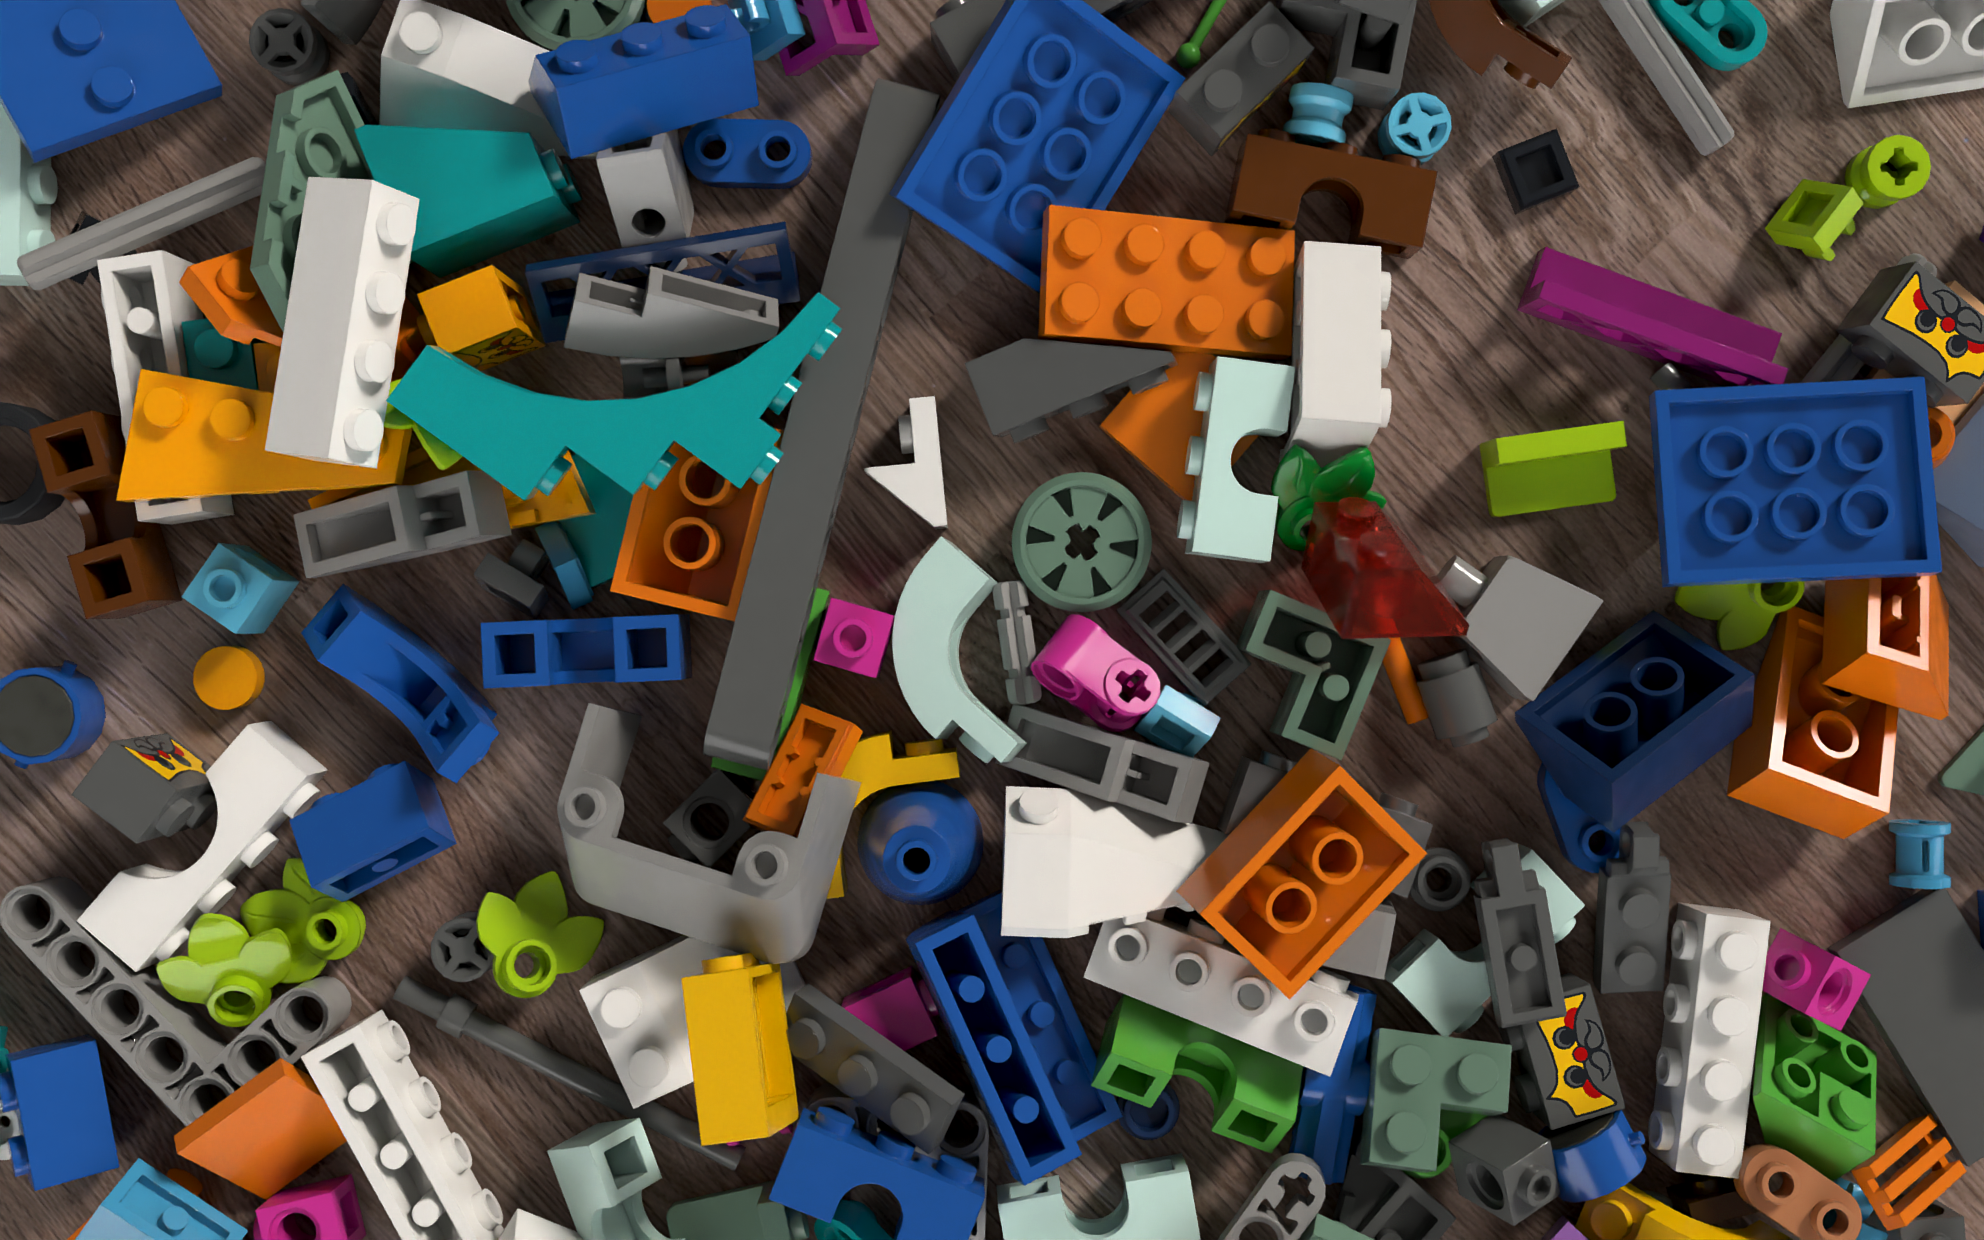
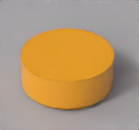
(228, 677)

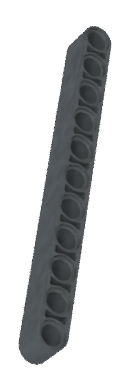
(819, 437)

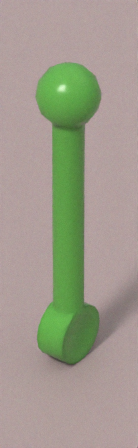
(1188, 54)

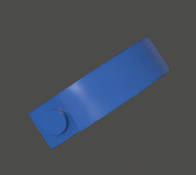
(406, 677)

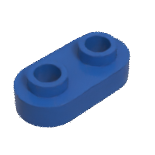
(745, 157)
(1574, 827)

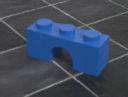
(586, 650)
(832, 1157)

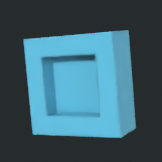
(1178, 722)

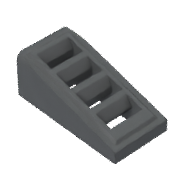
(1219, 678)

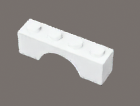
(256, 786)

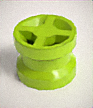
(1877, 183)

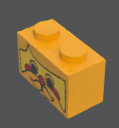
(480, 318)

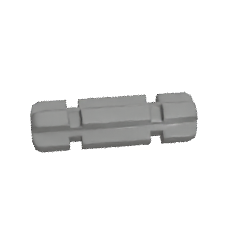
(1016, 642)

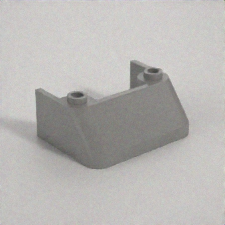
(760, 909)

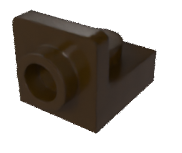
(1709, 1198)

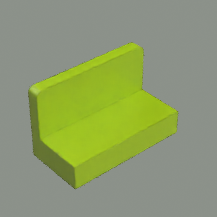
(1551, 469)

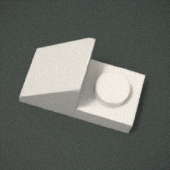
(918, 483)

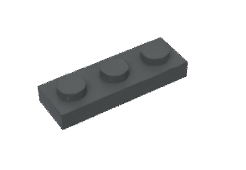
(870, 1069)

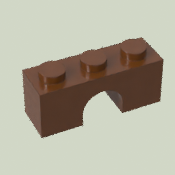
(1384, 197)
(123, 559)

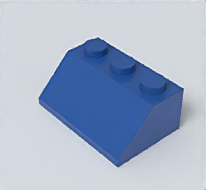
(645, 80)

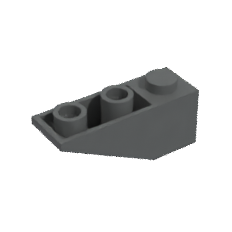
(1044, 378)

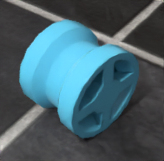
(1318, 113)
(1426, 122)

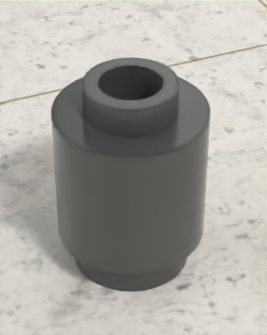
(1456, 698)

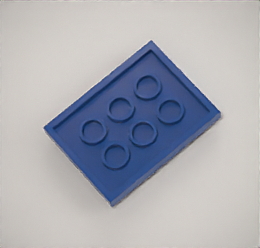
(96, 69)
(1036, 121)
(1794, 482)

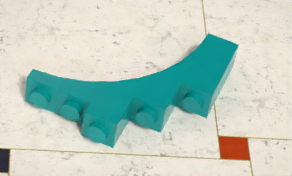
(525, 434)

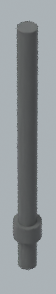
(460, 1017)

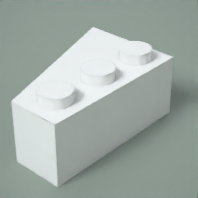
(1338, 349)

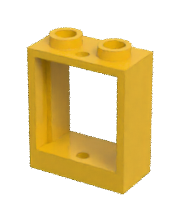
(739, 1049)

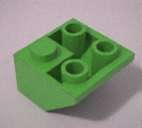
(1814, 1090)

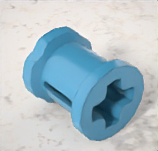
(1919, 854)

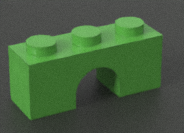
(1249, 1087)

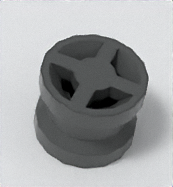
(277, 35)
(459, 956)

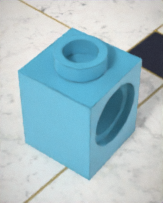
(240, 589)

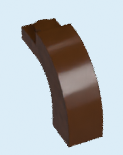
(1484, 29)

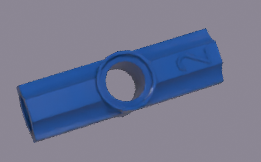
(1330, 1103)

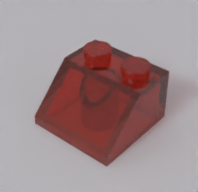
(1374, 576)

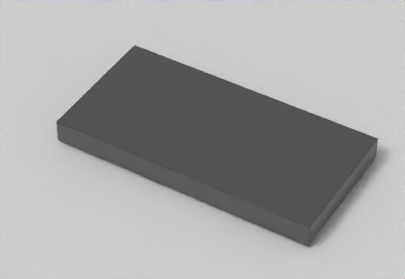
(1929, 1008)

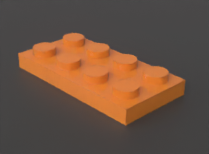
(1166, 283)

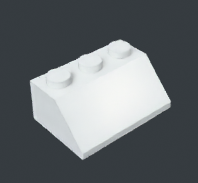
(1907, 48)

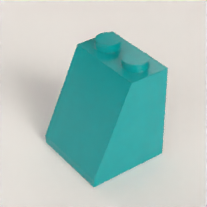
(474, 190)

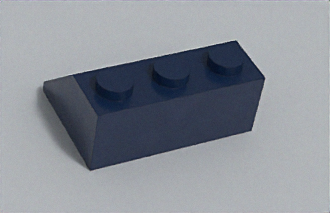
(1637, 718)

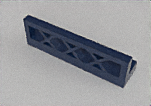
(768, 275)

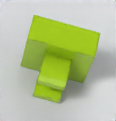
(1815, 218)

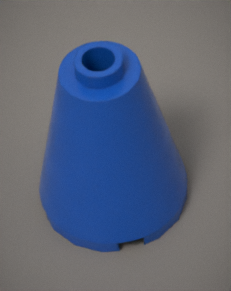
(927, 818)

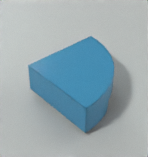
(565, 563)

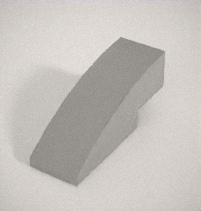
(667, 318)
(402, 523)
(1107, 764)

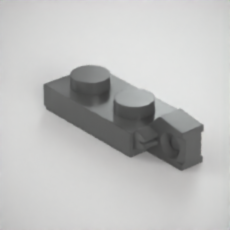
(1632, 914)
(1517, 939)

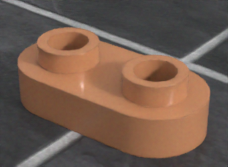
(1801, 1198)

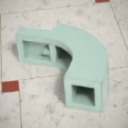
(925, 649)

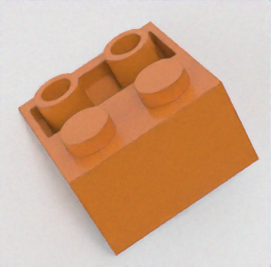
(1889, 641)

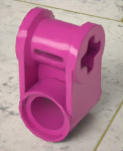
(1091, 672)

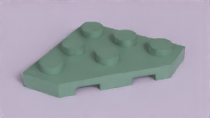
(308, 138)

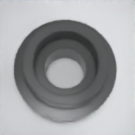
(1455, 886)

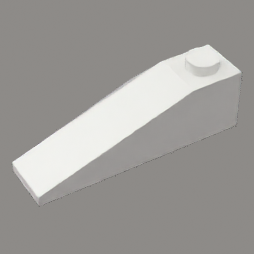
(459, 75)
(1091, 862)

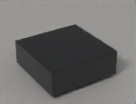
(1535, 171)

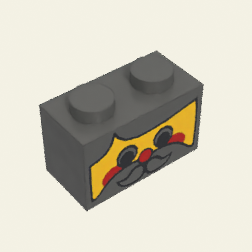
(1240, 78)
(1919, 329)
(149, 787)
(1565, 1062)

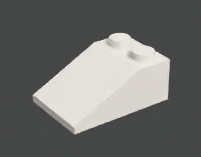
(644, 1016)

